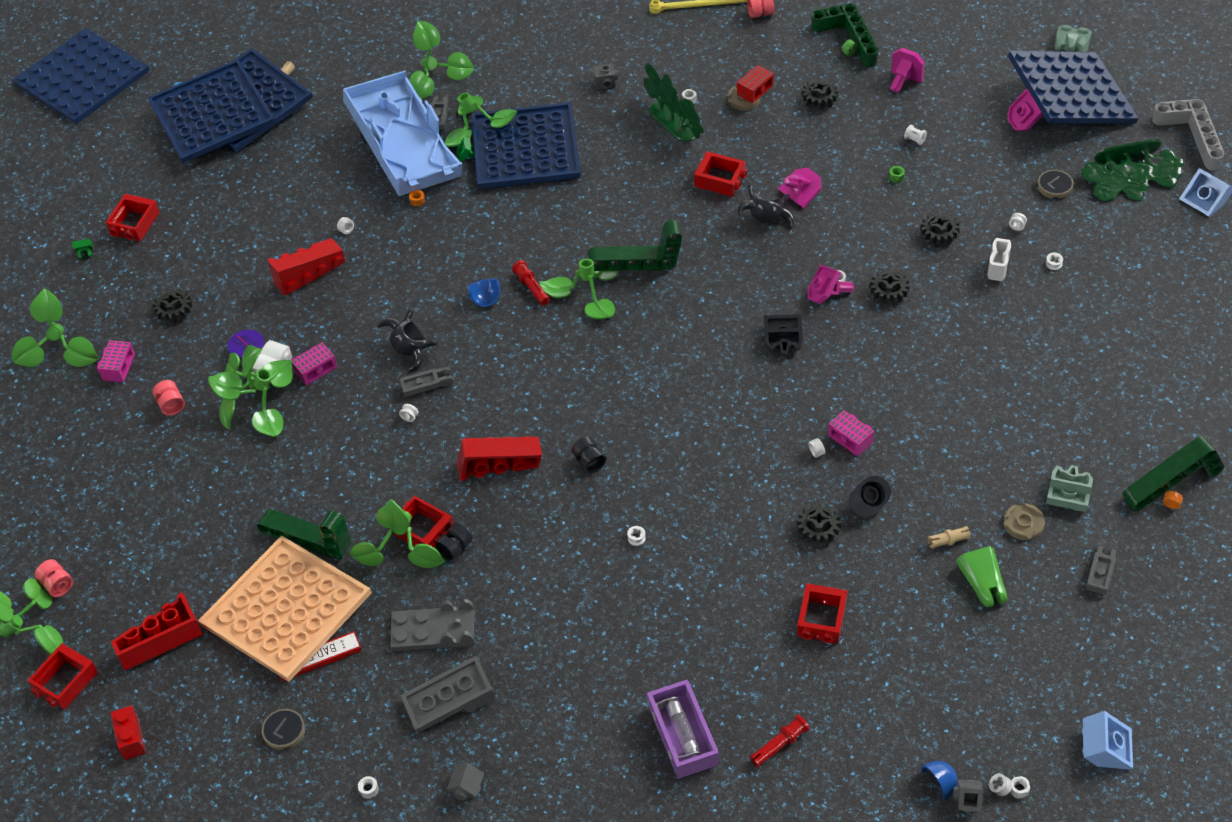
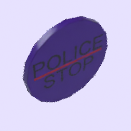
(241, 339)

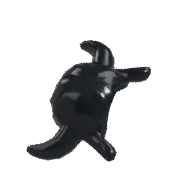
(766, 210)
(407, 338)

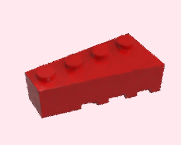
(305, 265)
(497, 455)
(157, 634)

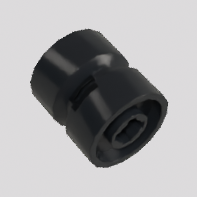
(588, 454)
(454, 540)

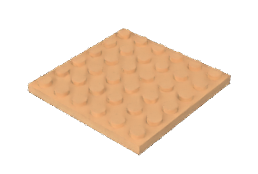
(285, 608)

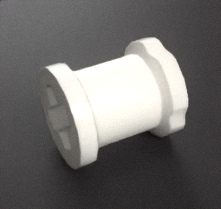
(915, 134)

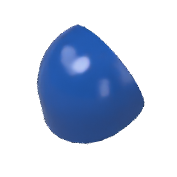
(485, 292)
(944, 774)

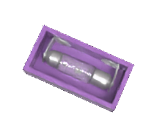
(683, 729)

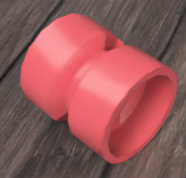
(759, 7)
(168, 397)
(53, 578)

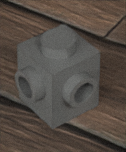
(605, 76)
(465, 781)
(968, 795)

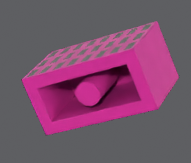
(116, 361)
(314, 364)
(851, 433)

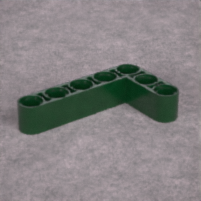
(849, 17)
(640, 257)
(1172, 471)
(327, 539)

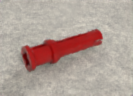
(527, 278)
(787, 735)

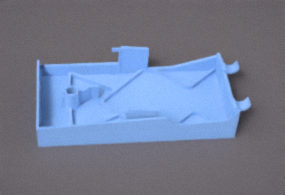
(401, 133)

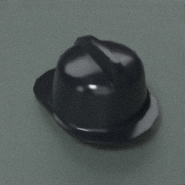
(870, 496)

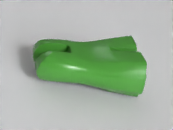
(983, 574)

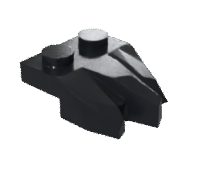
(783, 332)

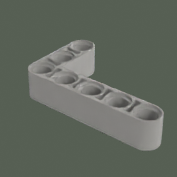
(1197, 116)

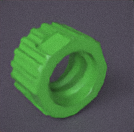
(849, 47)
(896, 170)

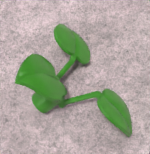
(458, 64)
(467, 105)
(560, 287)
(29, 354)
(248, 360)
(278, 373)
(397, 520)
(48, 636)

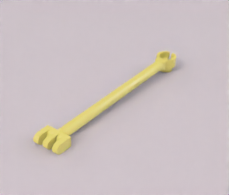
(656, 6)

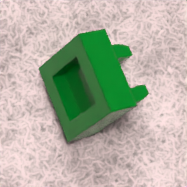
(465, 150)
(83, 245)

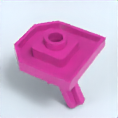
(906, 66)
(1024, 112)
(801, 186)
(826, 284)

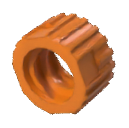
(416, 198)
(1172, 499)

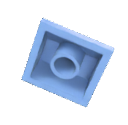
(1206, 193)
(1107, 741)

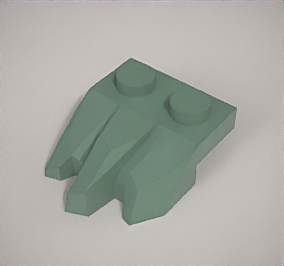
(1072, 39)
(1069, 489)

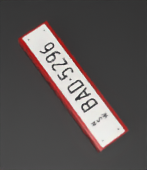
(332, 651)

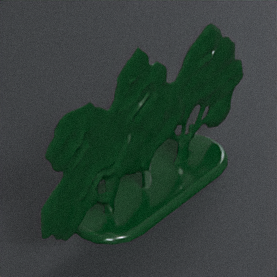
(674, 115)
(1129, 175)

